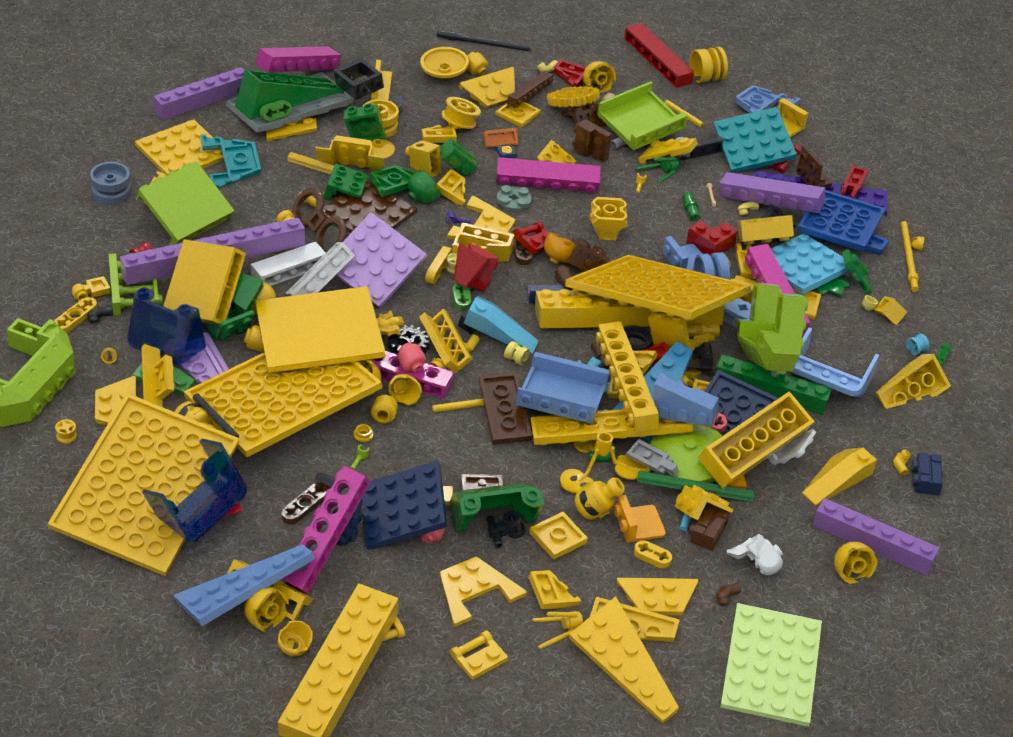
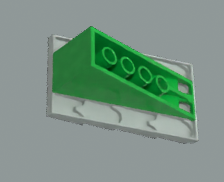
(306, 94)

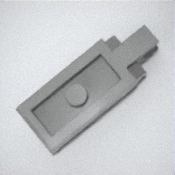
(652, 458)

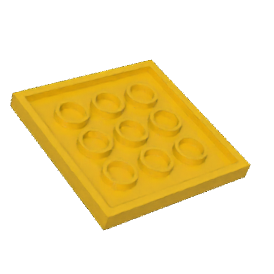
(178, 146)

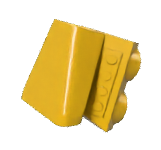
(608, 217)

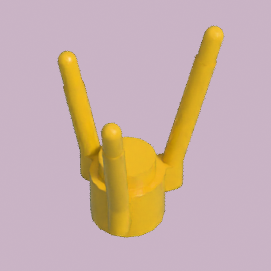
(569, 621)

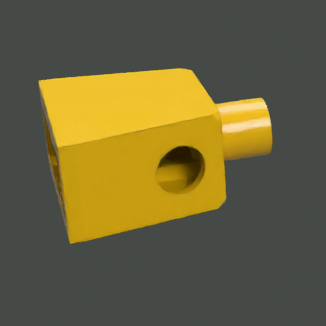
(425, 157)

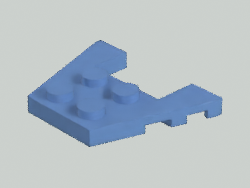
(758, 99)

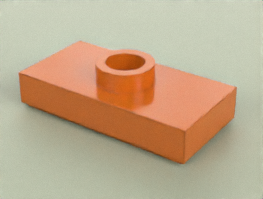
(500, 137)

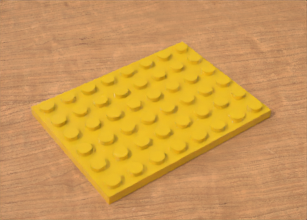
(658, 286)
(278, 404)
(136, 452)

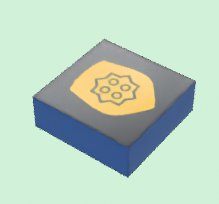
(506, 151)

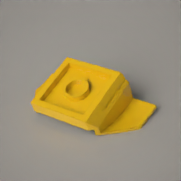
(350, 152)

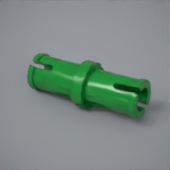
(691, 206)

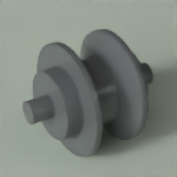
(398, 101)

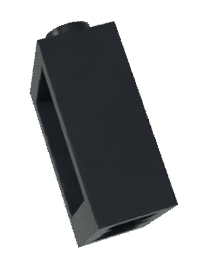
(347, 73)

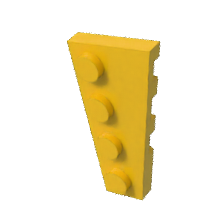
(647, 624)

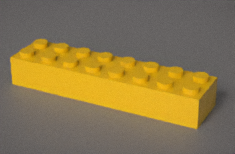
(339, 664)

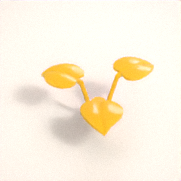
(624, 466)

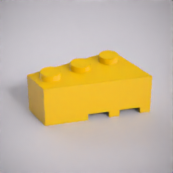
(765, 229)
(494, 241)

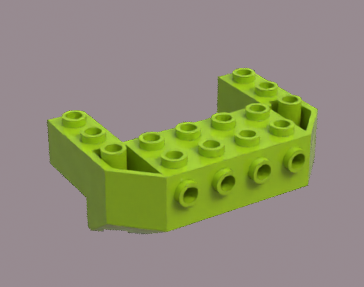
(774, 328)
(41, 376)

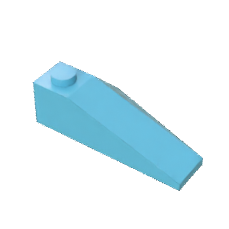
(496, 323)

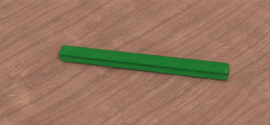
(679, 483)

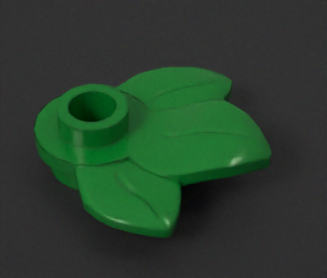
(835, 286)

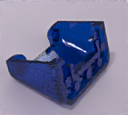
(172, 331)

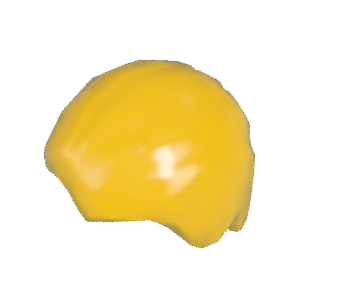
(405, 389)

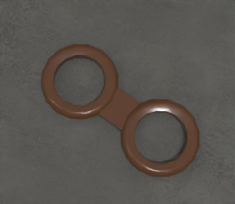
(318, 221)

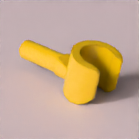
(640, 181)

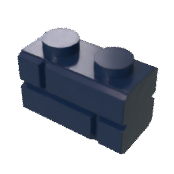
(928, 474)

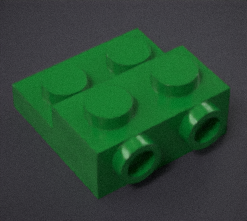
(364, 122)

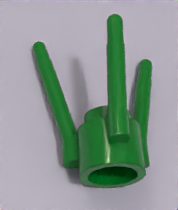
(668, 164)

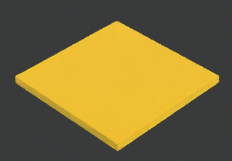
(319, 329)

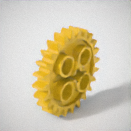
(573, 96)

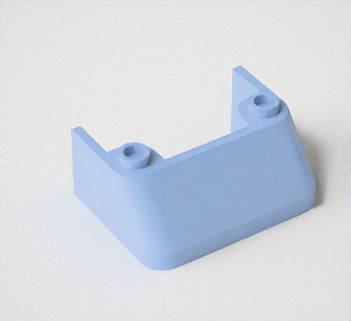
(830, 376)

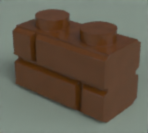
(709, 527)

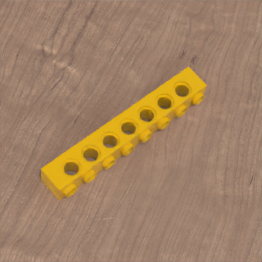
(627, 377)

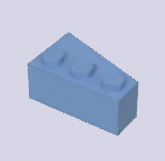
(683, 403)

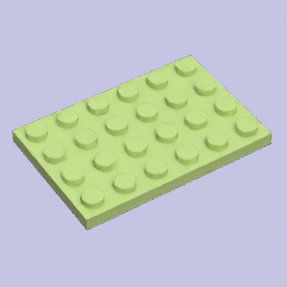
(772, 664)

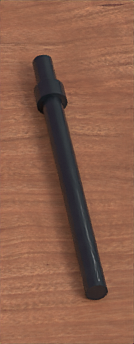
(452, 35)

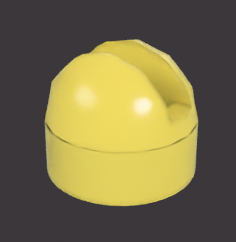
(869, 303)

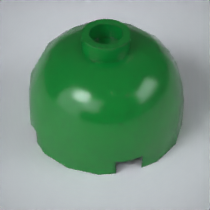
(422, 188)

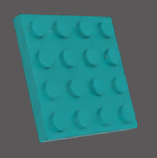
(755, 140)

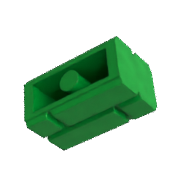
(458, 157)

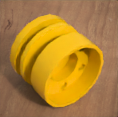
(709, 64)

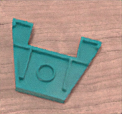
(238, 156)

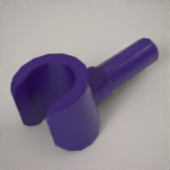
(451, 214)

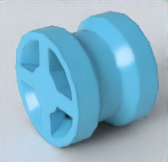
(917, 344)

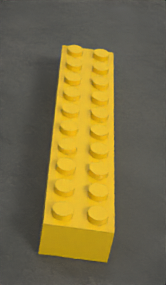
(583, 310)

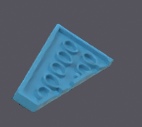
(672, 364)

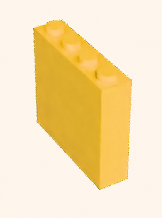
(205, 279)

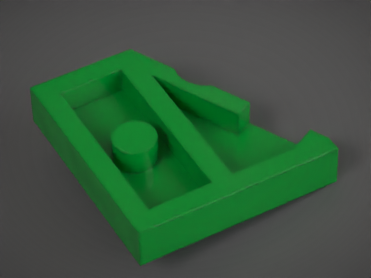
(859, 271)

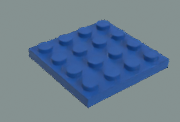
(843, 221)

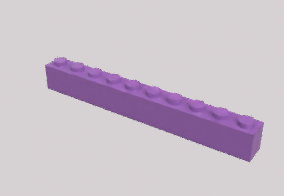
(252, 241)

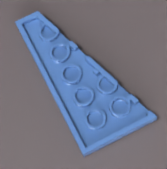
(223, 593)

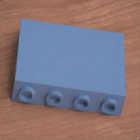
(563, 388)

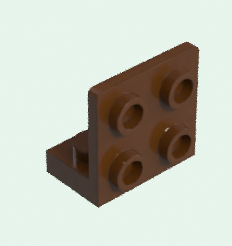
(584, 112)
(810, 169)
(587, 257)

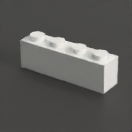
(287, 264)

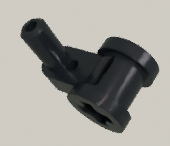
(505, 527)

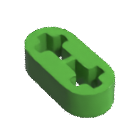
(274, 107)
(457, 297)

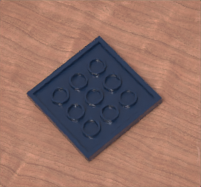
(737, 399)
(404, 506)

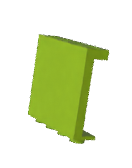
(640, 116)
(186, 202)

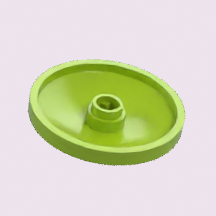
(686, 449)

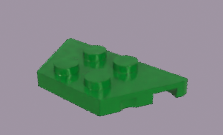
(391, 179)

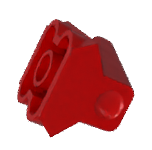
(474, 266)

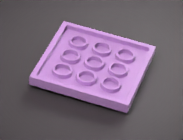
(380, 260)

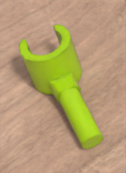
(361, 454)

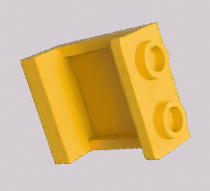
(670, 330)

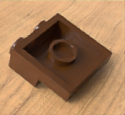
(591, 140)

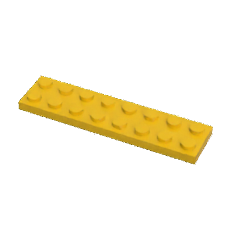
(564, 430)

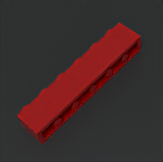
(659, 55)

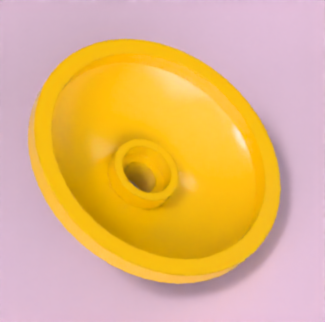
(444, 62)

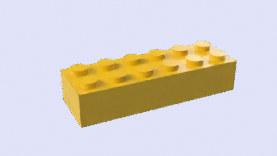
(755, 440)

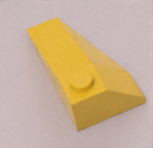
(916, 379)
(840, 473)

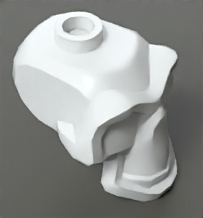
(762, 551)

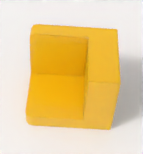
(890, 309)

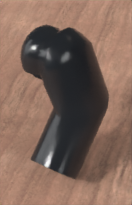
(99, 312)

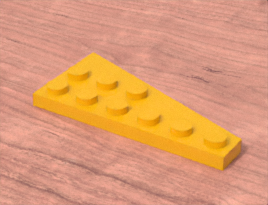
(617, 649)

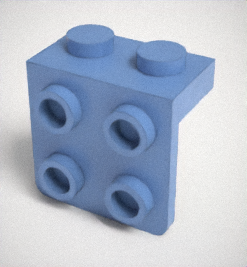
(679, 256)

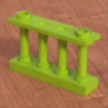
(119, 290)

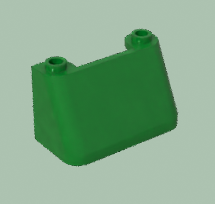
(520, 496)

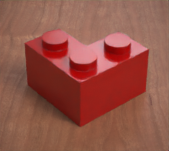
(712, 240)

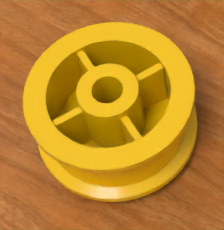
(460, 113)

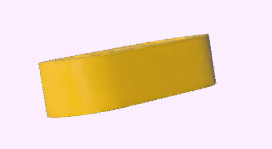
(652, 554)

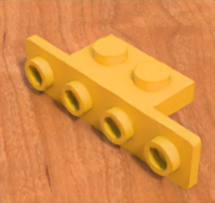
(156, 375)

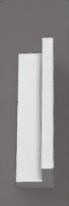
(322, 270)

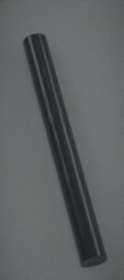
(214, 415)

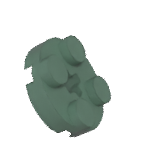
(505, 196)

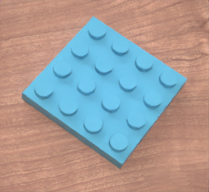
(808, 263)

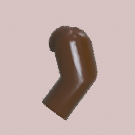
(725, 591)

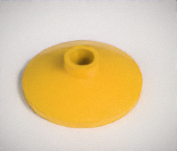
(382, 148)

